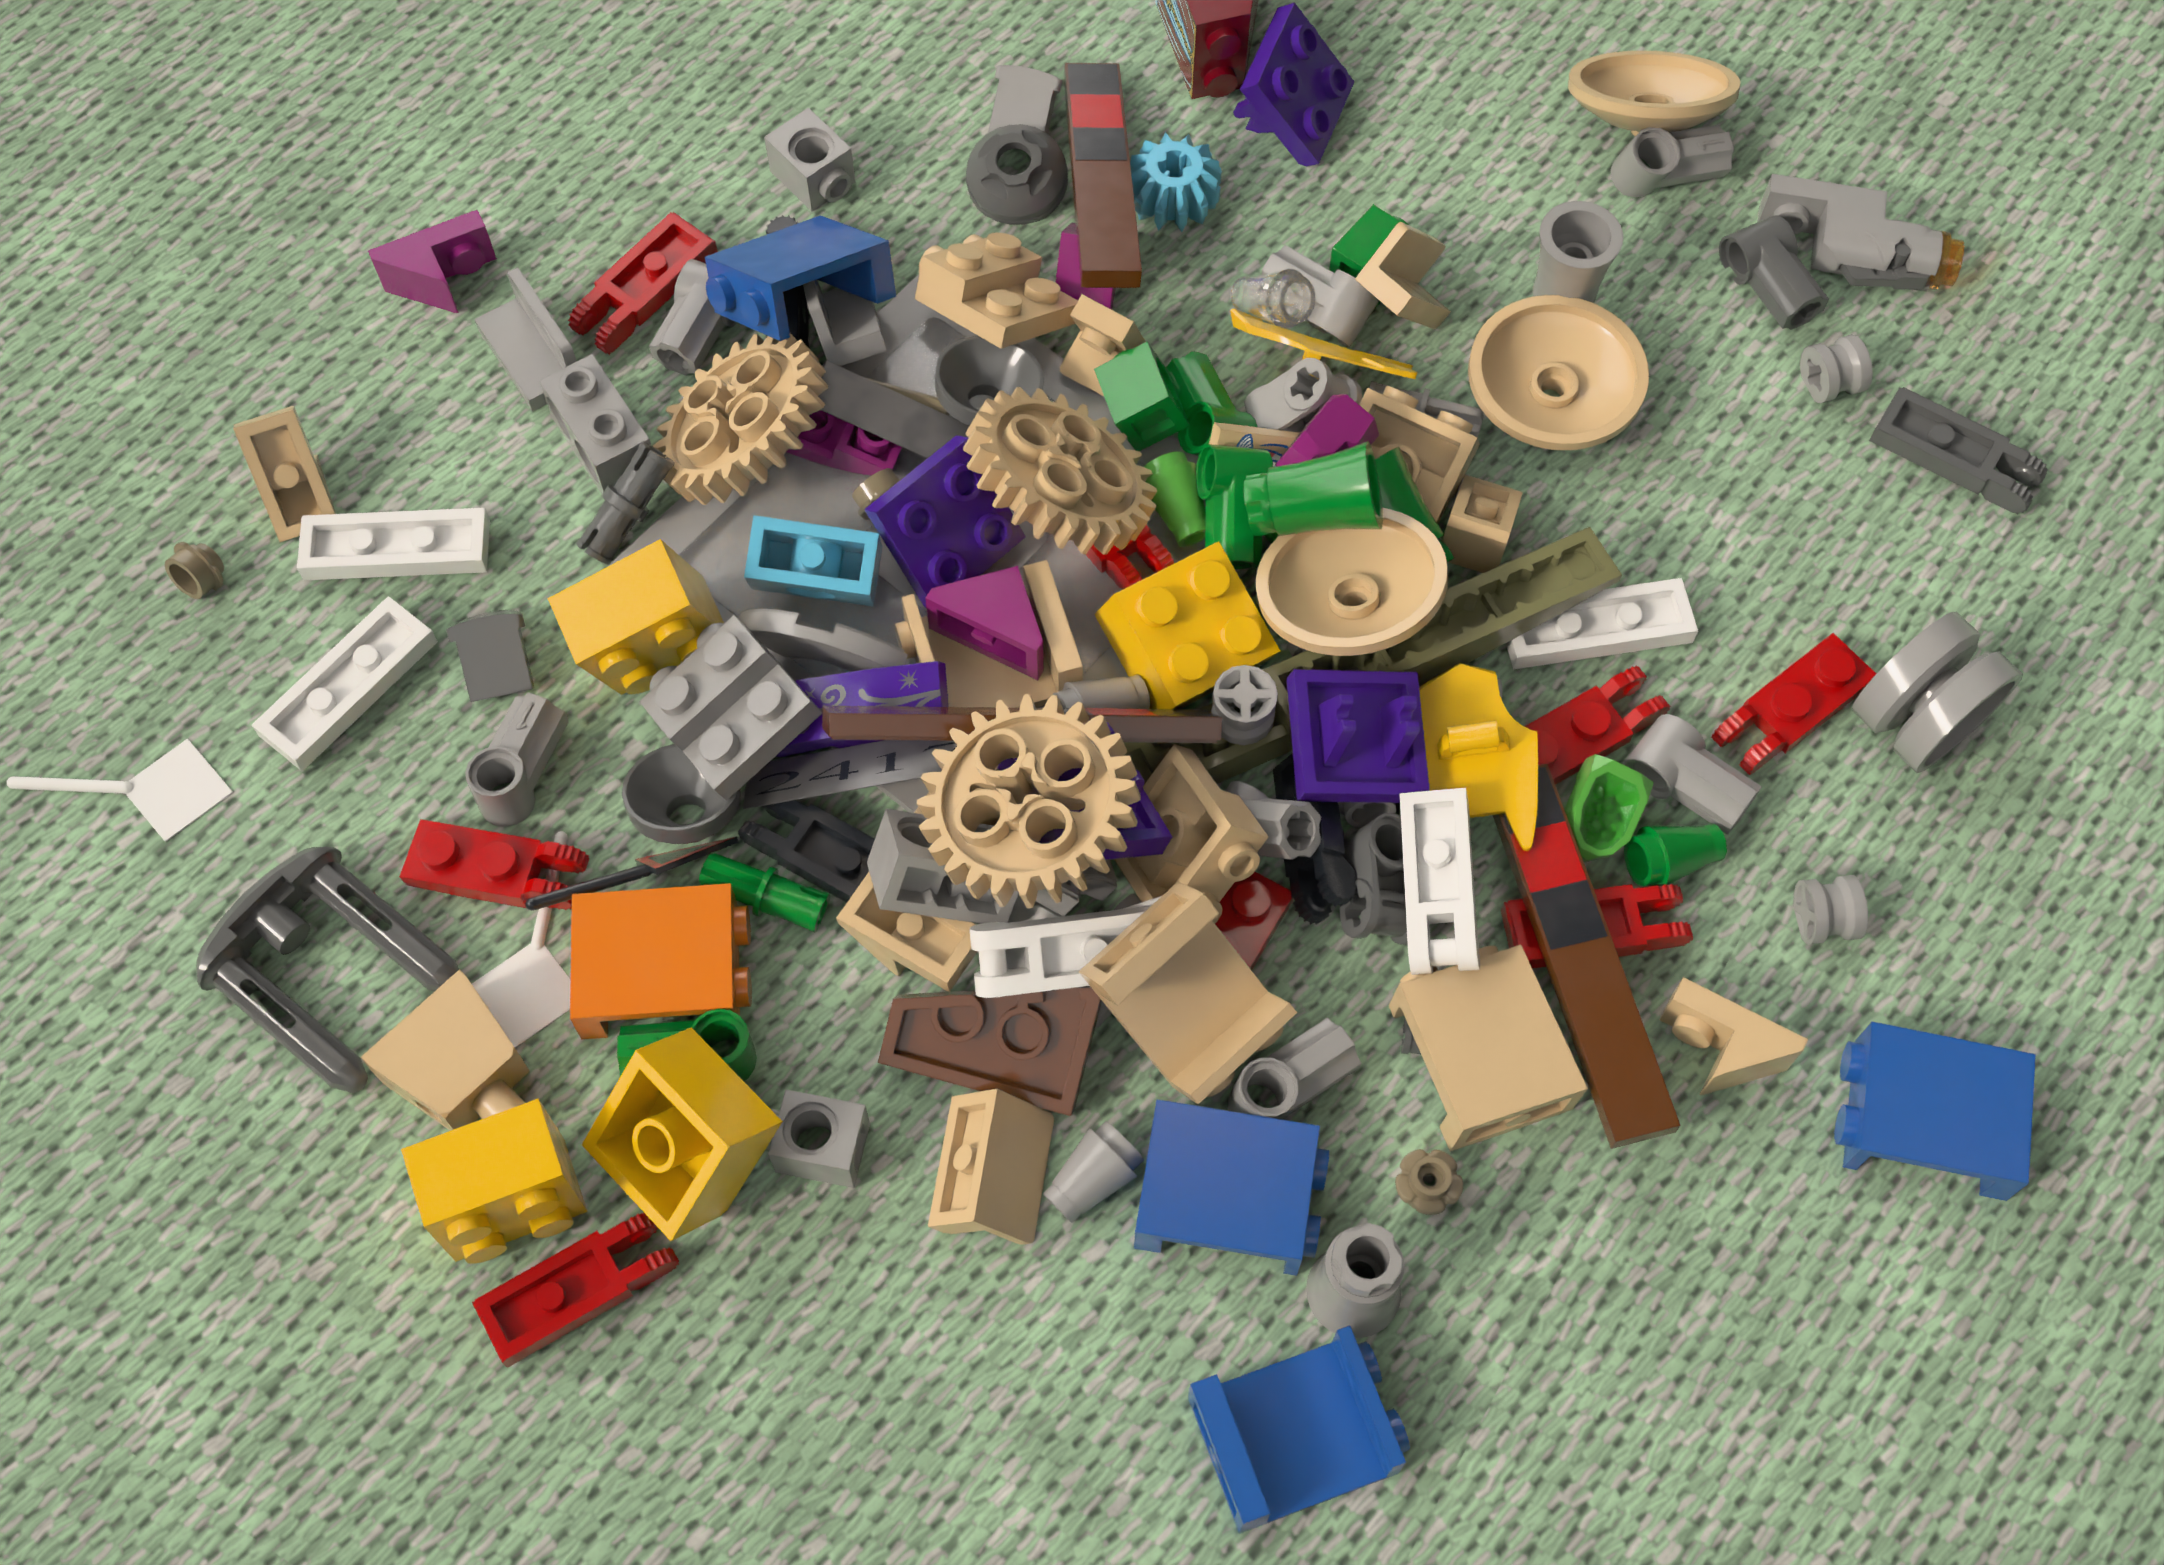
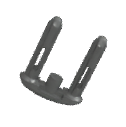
(267, 914)

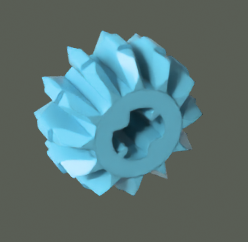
(1175, 181)

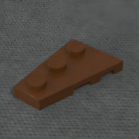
(1012, 1043)

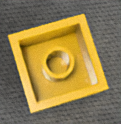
(635, 617)
(1186, 628)
(681, 1133)
(495, 1183)

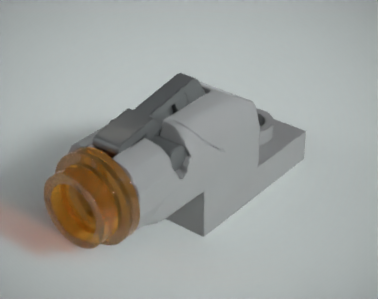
(1858, 240)

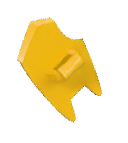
(1316, 348)
(1480, 748)

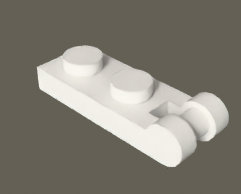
(1439, 879)
(1053, 950)

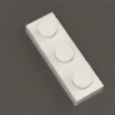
(393, 544)
(1610, 624)
(344, 683)

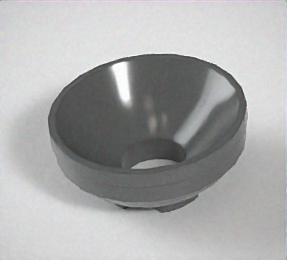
(1023, 196)
(981, 368)
(661, 785)

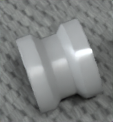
(1836, 368)
(1246, 689)
(1830, 909)

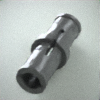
(625, 503)

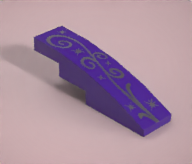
(885, 686)

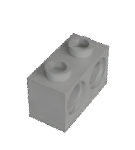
(593, 419)
(913, 883)

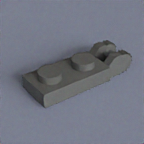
(1959, 450)

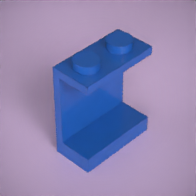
(751, 277)
(1938, 1106)
(1231, 1183)
(1299, 1431)

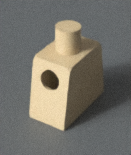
(450, 1057)

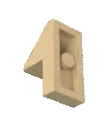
(1100, 339)
(284, 470)
(1481, 523)
(925, 944)
(1747, 1042)

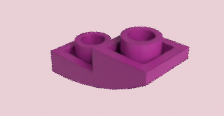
(845, 446)

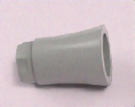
(1576, 250)
(1345, 1299)

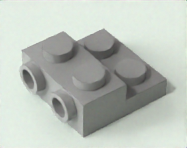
(729, 706)

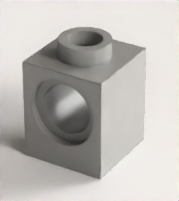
(810, 160)
(836, 1160)

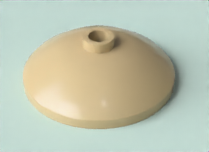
(1653, 89)
(1561, 348)
(1353, 586)

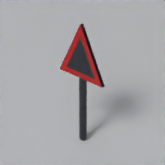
(645, 867)

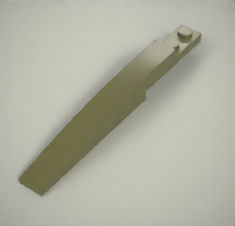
(1468, 624)

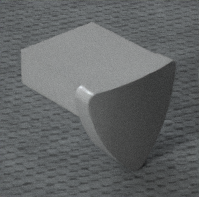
(1024, 97)

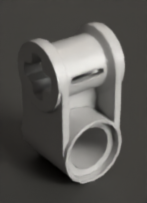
(1297, 396)

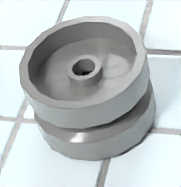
(1936, 691)

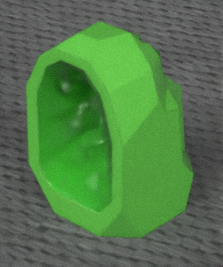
(1605, 806)

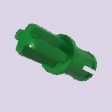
(767, 891)

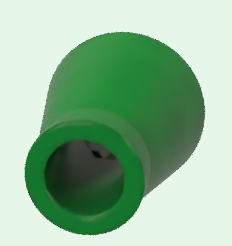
(1671, 852)

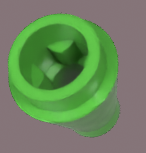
(1178, 497)

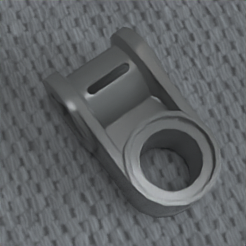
(1379, 871)

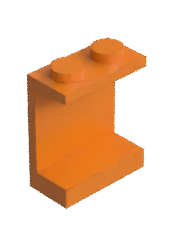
(656, 955)

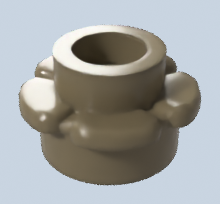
(873, 488)
(195, 569)
(1424, 1198)

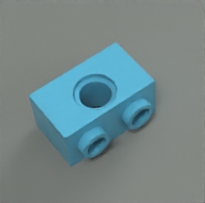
(813, 560)

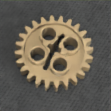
(741, 417)
(1060, 470)
(1028, 801)

